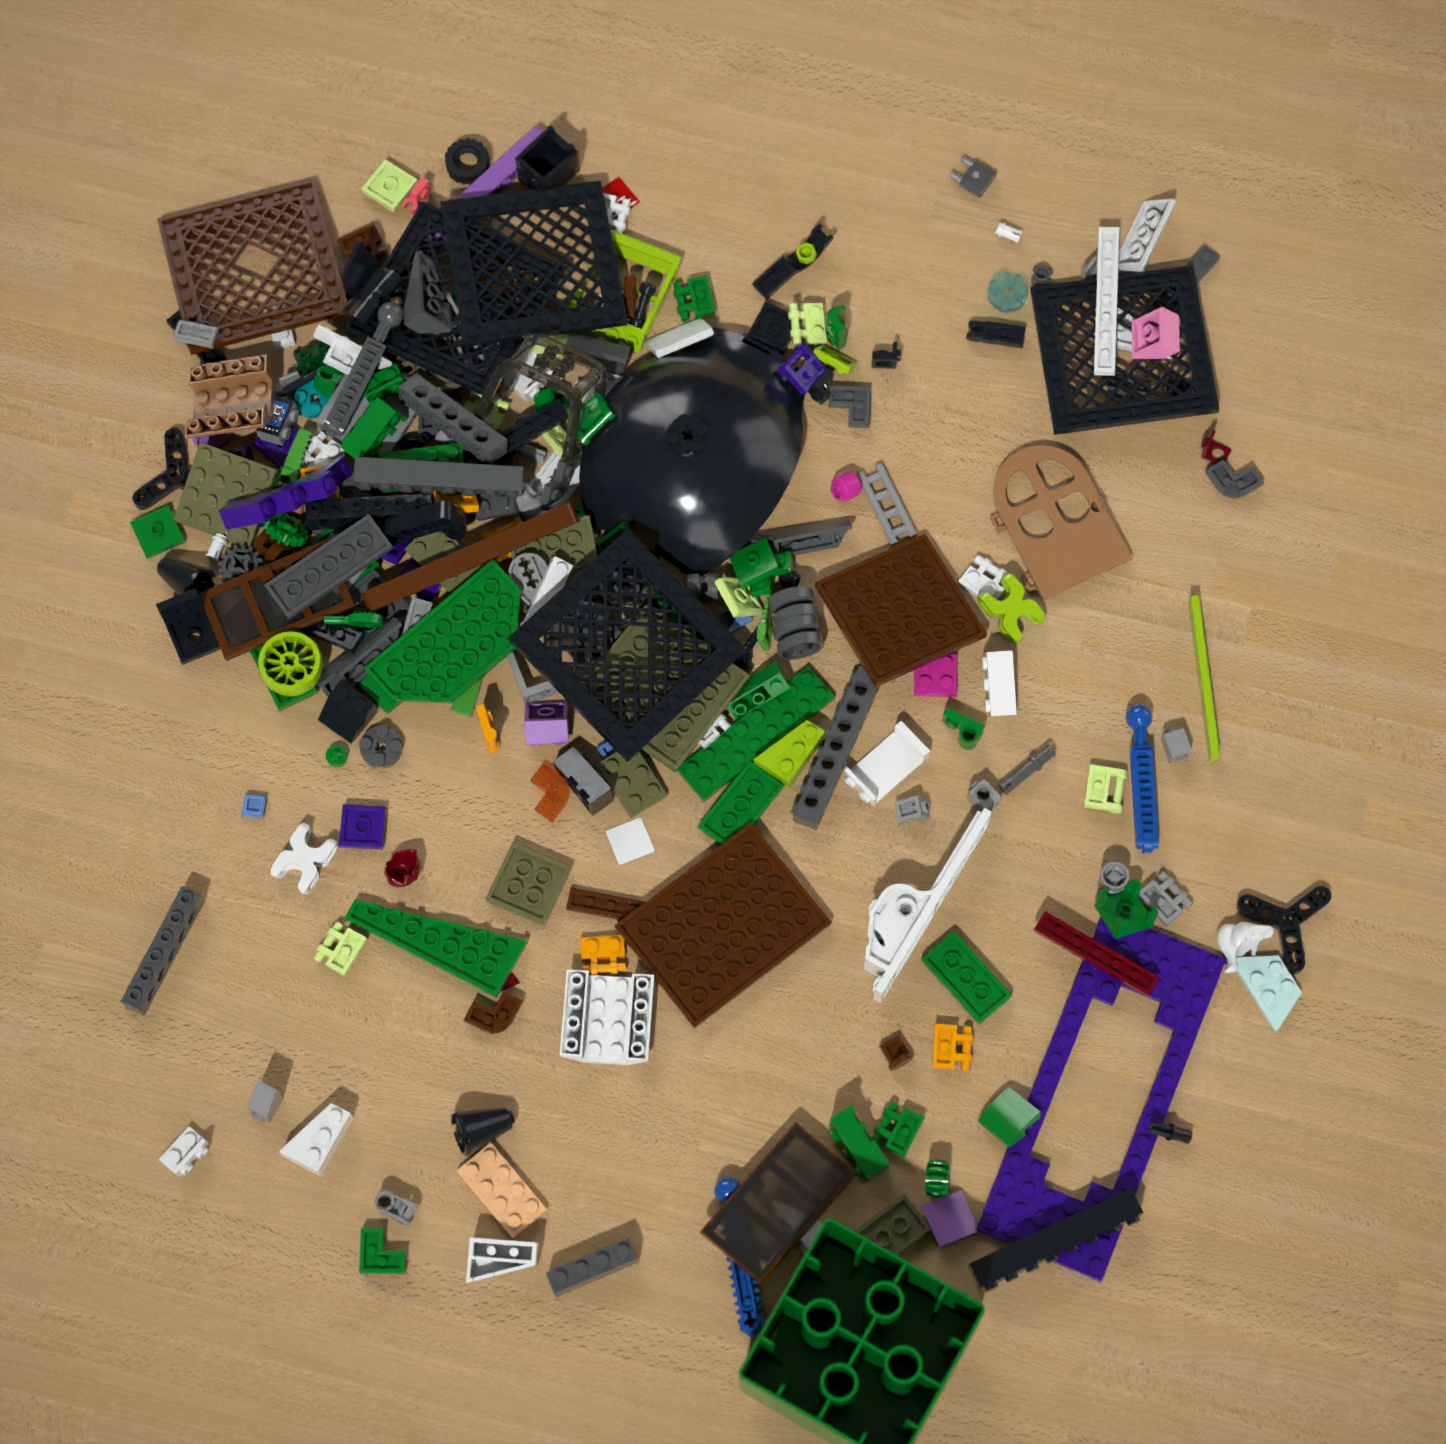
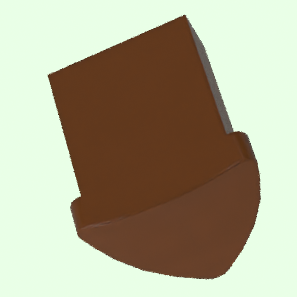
(895, 1053)

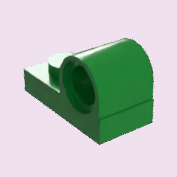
(327, 380)
(966, 726)

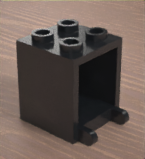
(547, 161)

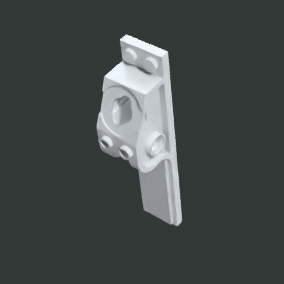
(904, 931)

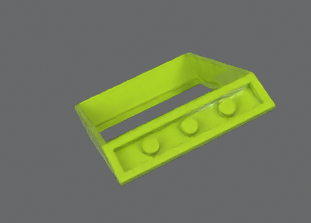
(648, 256)

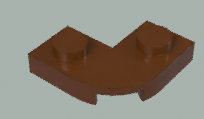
(494, 1020)

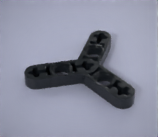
(167, 477)
(1286, 931)

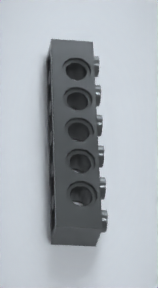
(452, 419)
(162, 951)

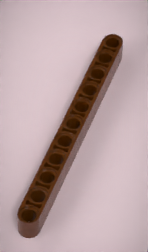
(470, 557)

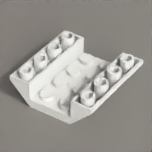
(606, 1018)

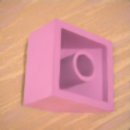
(1155, 335)

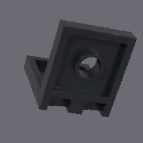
(186, 616)

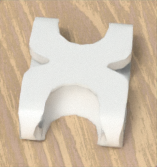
(304, 858)

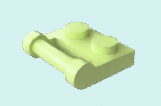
(1098, 788)

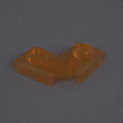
(556, 792)

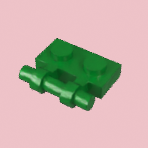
(700, 295)
(904, 1132)

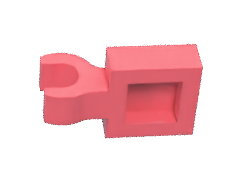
(419, 193)

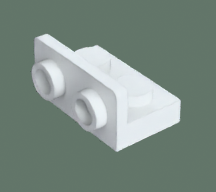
(184, 1152)

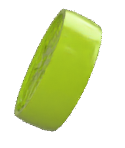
(299, 686)

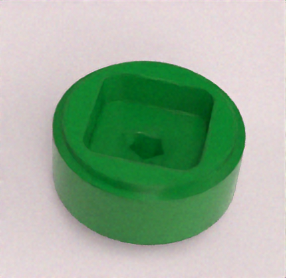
(336, 756)

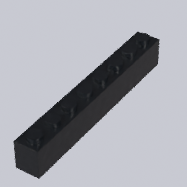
(1055, 1240)

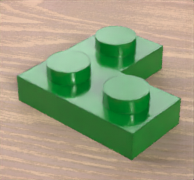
(764, 586)
(374, 1259)

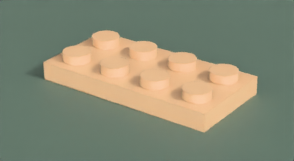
(502, 1191)

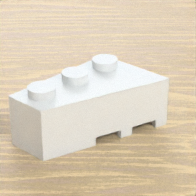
(318, 1140)
(498, 1257)

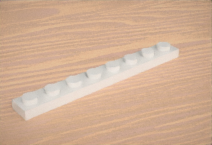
(1106, 301)

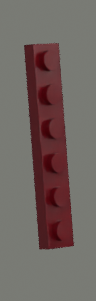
(1096, 954)

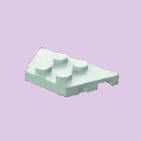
(1269, 986)

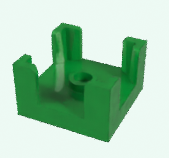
(1124, 911)

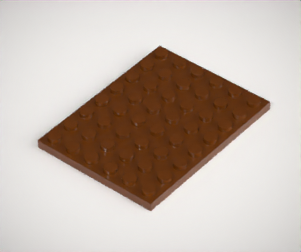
(722, 925)

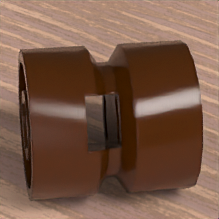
(270, 548)

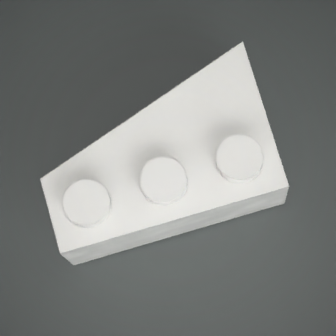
(999, 683)

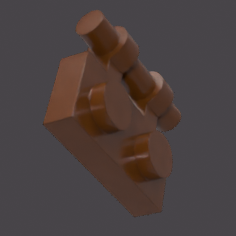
(368, 237)

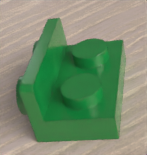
(384, 383)

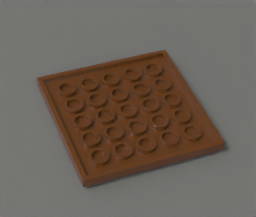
(900, 610)

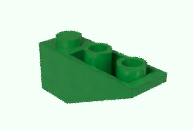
(759, 689)

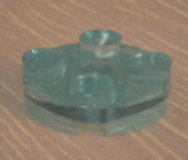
(1004, 302)

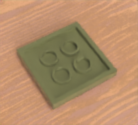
(528, 884)

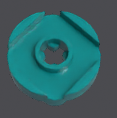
(303, 401)

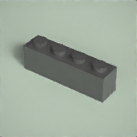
(592, 1267)

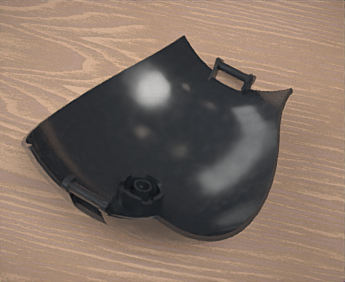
(729, 474)

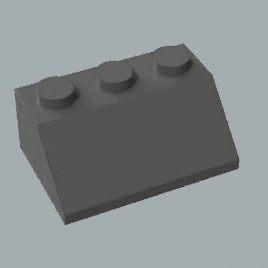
(610, 355)

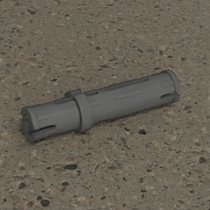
(1034, 763)

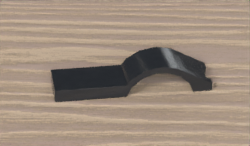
(789, 265)

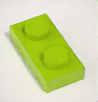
(828, 356)

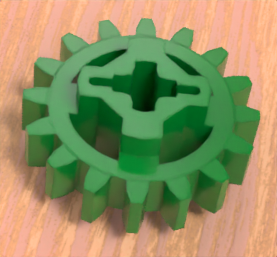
(286, 530)

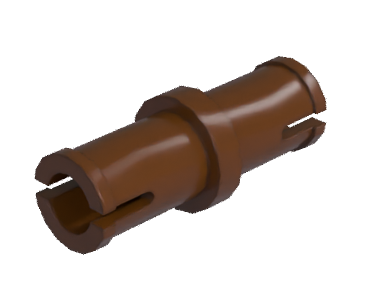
(630, 295)

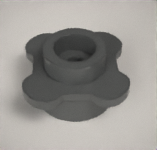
(1041, 270)

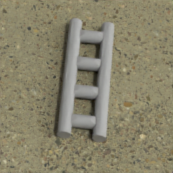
(899, 509)

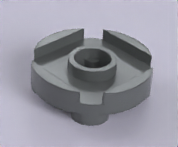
(380, 758)

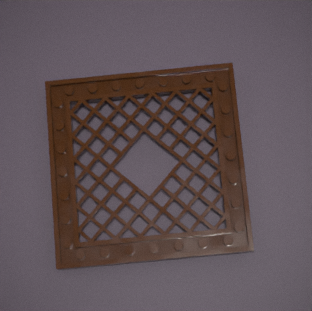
(243, 208)

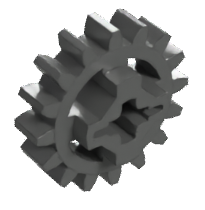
(236, 556)

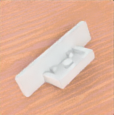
(343, 351)

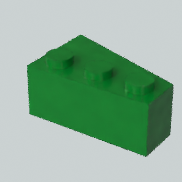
(857, 1144)

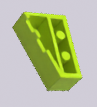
(791, 753)

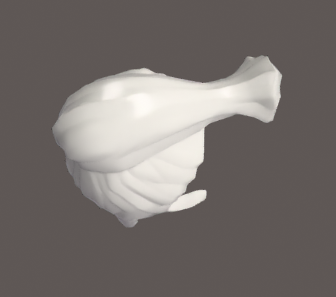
(1239, 938)

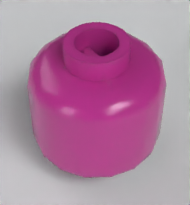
(846, 486)

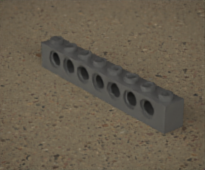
(813, 815)

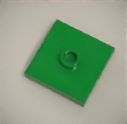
(157, 532)
(754, 563)

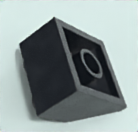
(347, 712)

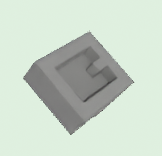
(912, 809)

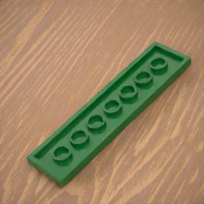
(754, 733)

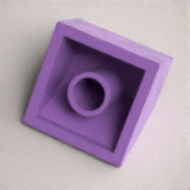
(546, 722)

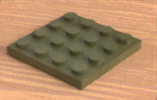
(214, 482)
(571, 544)

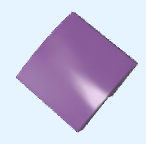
(950, 1219)

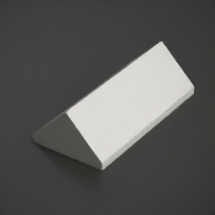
(1144, 235)

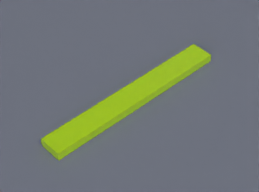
(1203, 678)

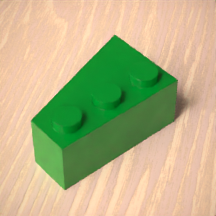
(372, 429)

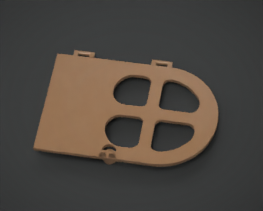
(1073, 549)

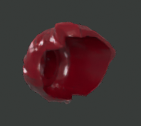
(403, 868)

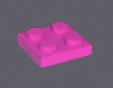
(937, 678)

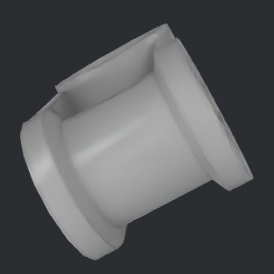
(397, 1207)

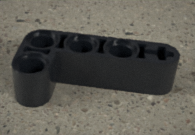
(424, 521)

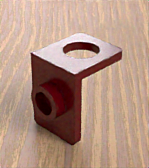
(1210, 445)

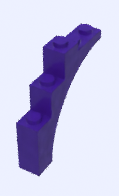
(286, 498)

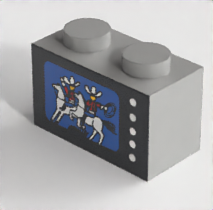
(280, 427)

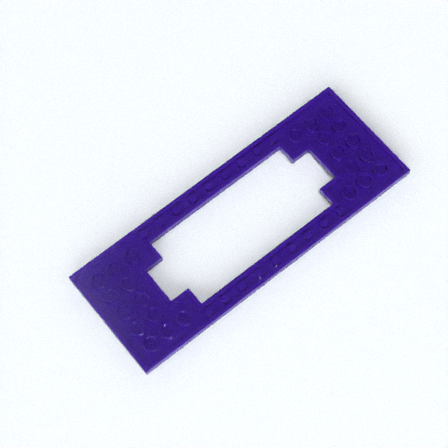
(1184, 988)

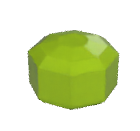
(806, 253)

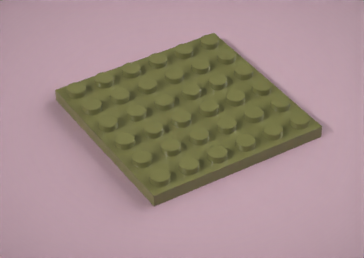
(689, 727)

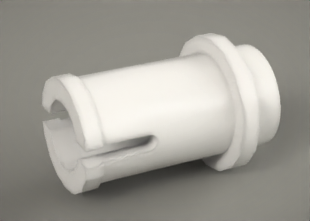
(1008, 232)
(216, 546)

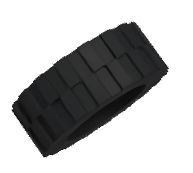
(461, 147)

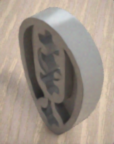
(515, 573)

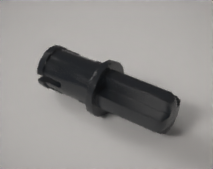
(1170, 1132)

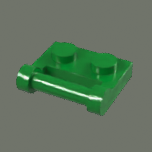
(589, 414)

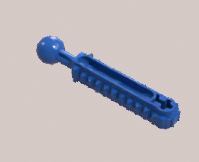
(1143, 780)
(744, 1282)

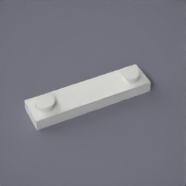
(552, 583)

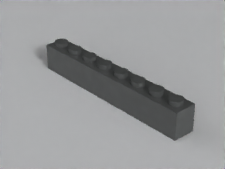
(439, 477)

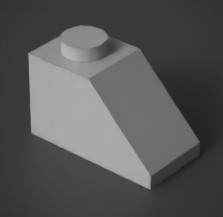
(264, 1102)

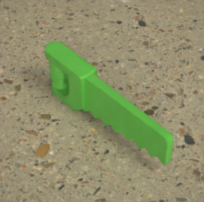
(294, 459)
(764, 630)

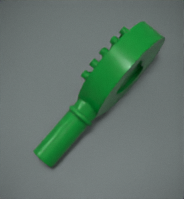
(357, 620)

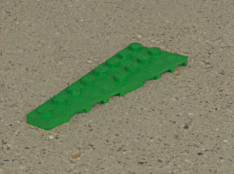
(462, 951)

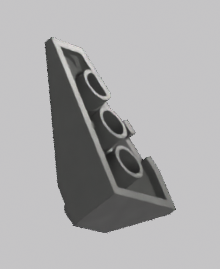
(424, 301)

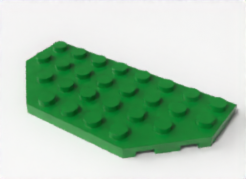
(453, 642)

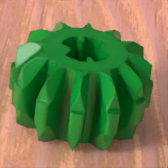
(937, 1178)

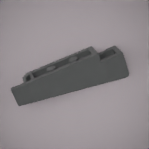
(805, 538)
(351, 666)

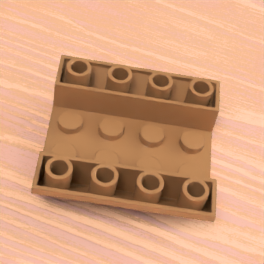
(231, 396)

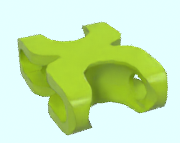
(1011, 608)

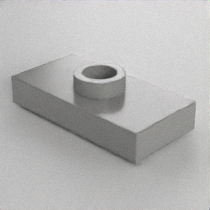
(196, 334)

